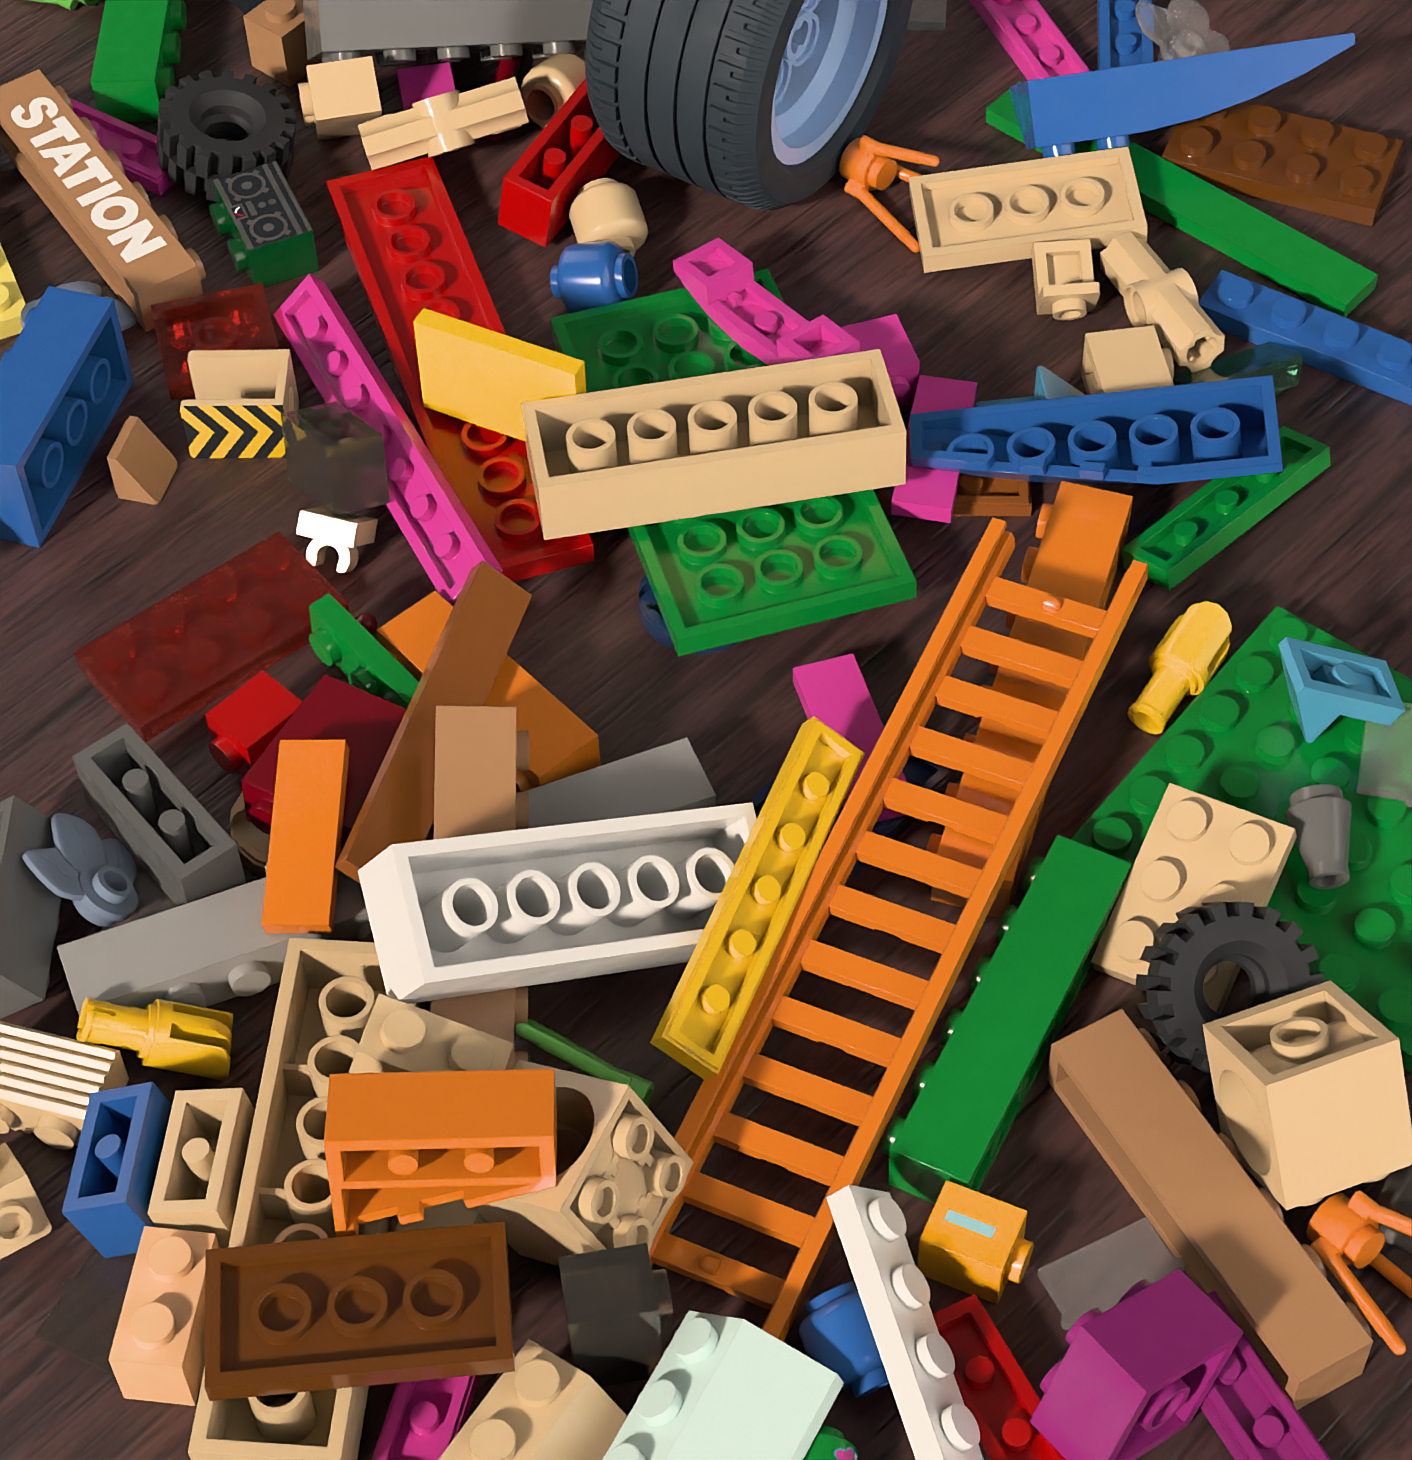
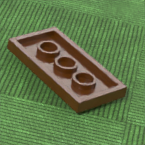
(1288, 159)
(357, 1311)

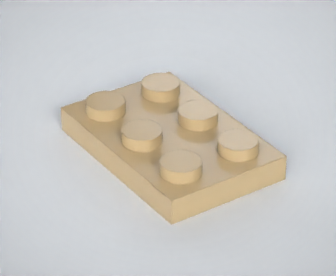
(1191, 857)

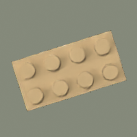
(1005, 208)

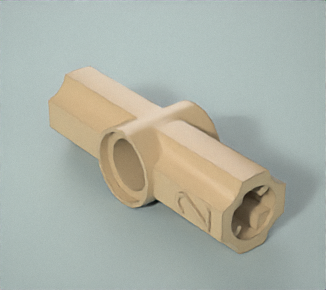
(443, 123)
(1162, 299)

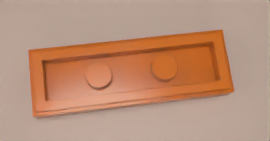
(305, 837)

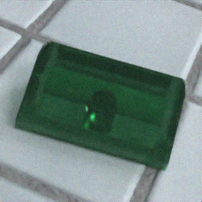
(1253, 362)

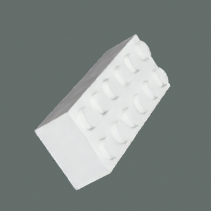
(548, 900)

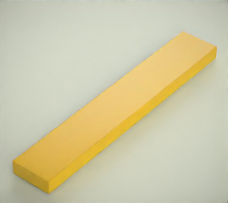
(758, 900)

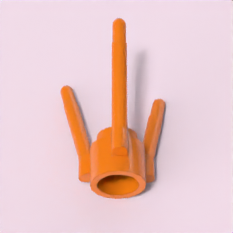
(870, 167)
(1348, 1233)

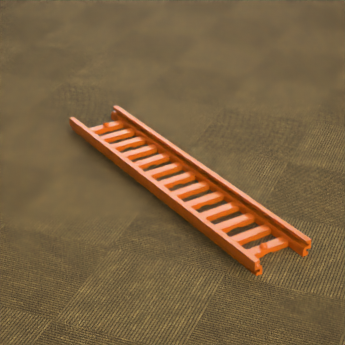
(826, 895)

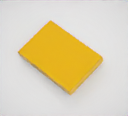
(487, 373)

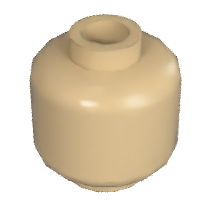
(551, 85)
(608, 212)

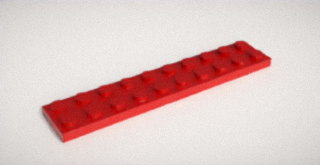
(418, 258)

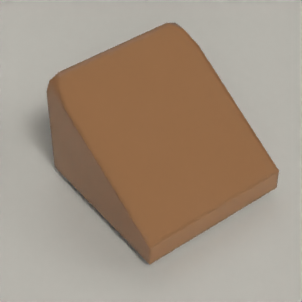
(140, 464)

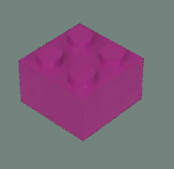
(1135, 1371)

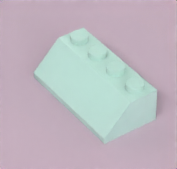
(727, 1397)

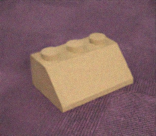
(540, 1414)

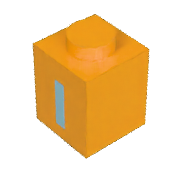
(974, 1243)

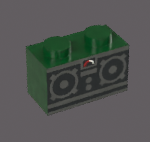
(264, 225)

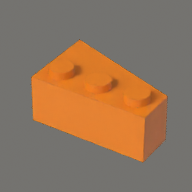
(436, 1139)

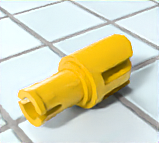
(1182, 664)
(163, 1034)

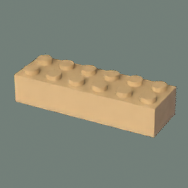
(714, 443)

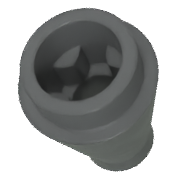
(1322, 833)

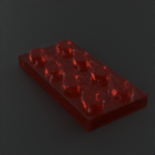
(207, 636)

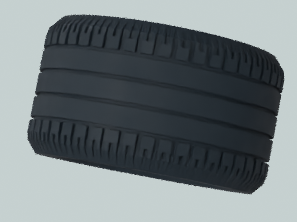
(741, 90)

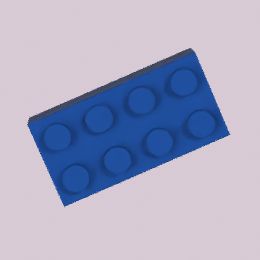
(55, 406)

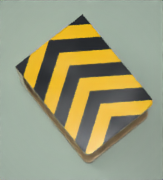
(238, 403)

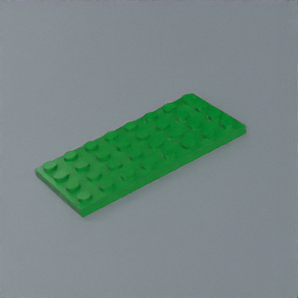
(744, 568)

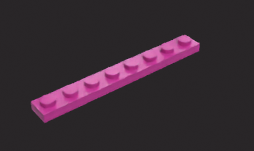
(418, 490)

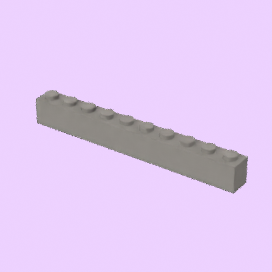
(222, 952)

